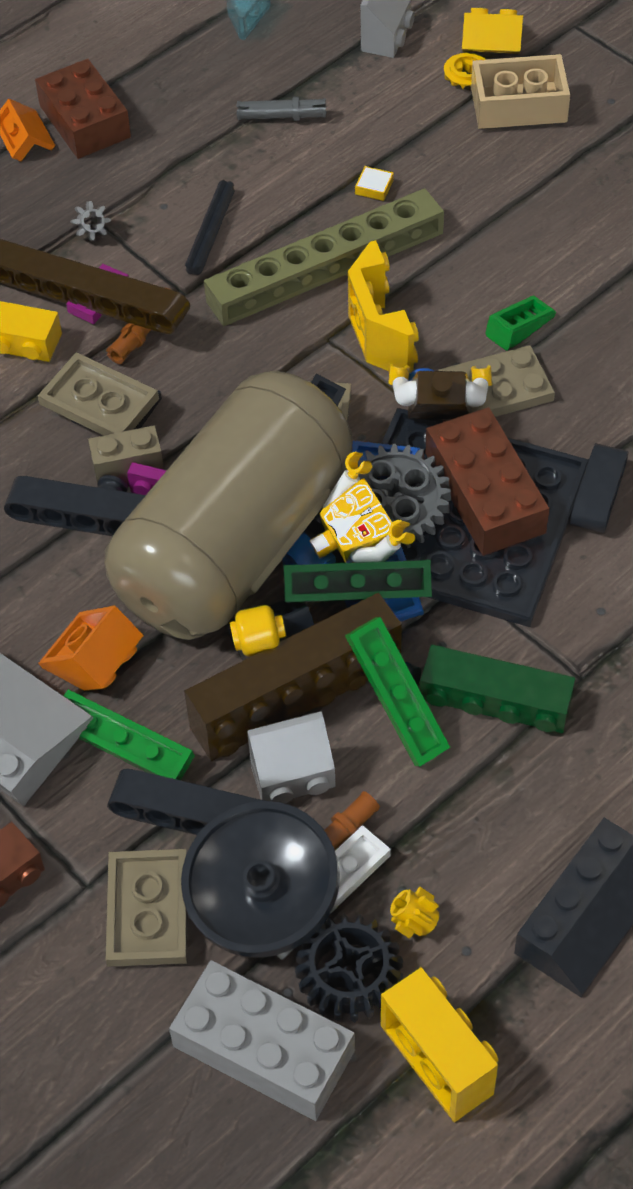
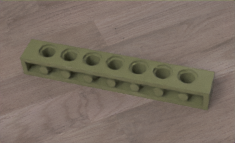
(321, 257)

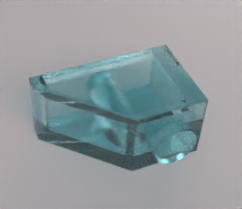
(246, 14)

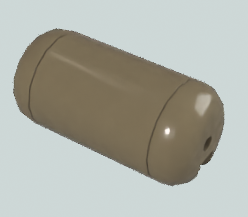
(229, 506)

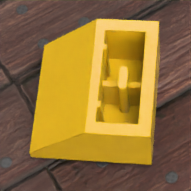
(492, 31)

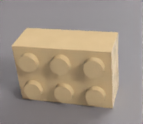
(520, 91)

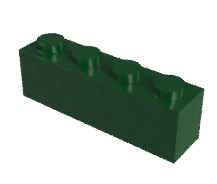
(357, 580)
(497, 689)

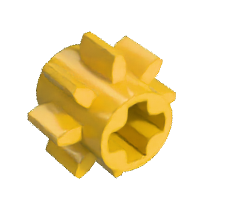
(414, 912)

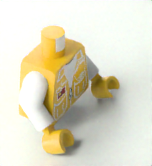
(357, 520)

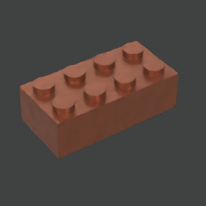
(487, 481)

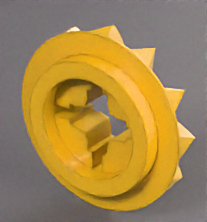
(454, 67)

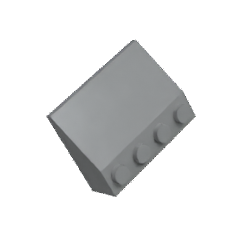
(34, 730)

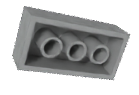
(263, 1040)

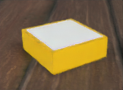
(374, 183)

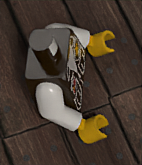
(440, 392)

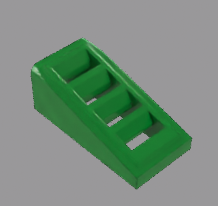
(516, 323)

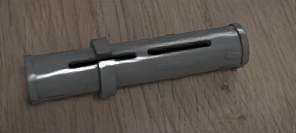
(281, 109)

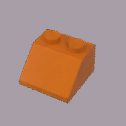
(93, 648)

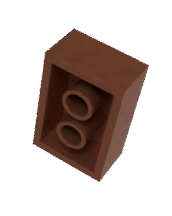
(83, 108)

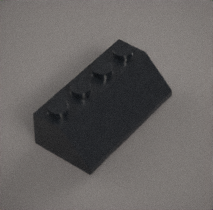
(583, 912)

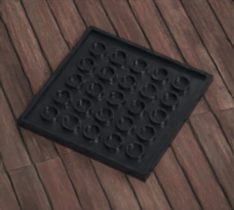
(508, 580)

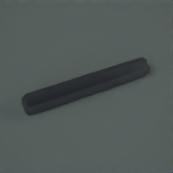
(209, 227)

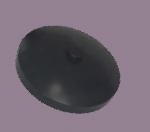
(260, 879)

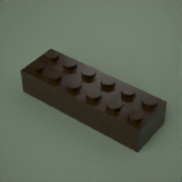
(283, 680)

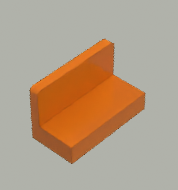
(22, 129)

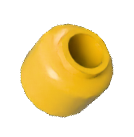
(257, 630)

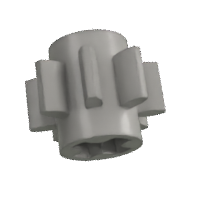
(95, 213)

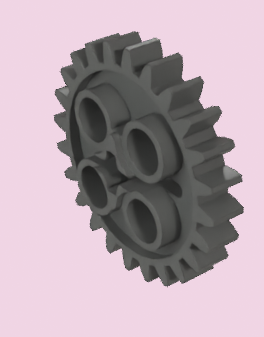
(399, 497)

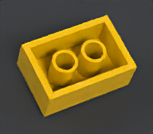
(439, 1043)

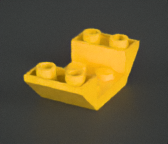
(382, 337)

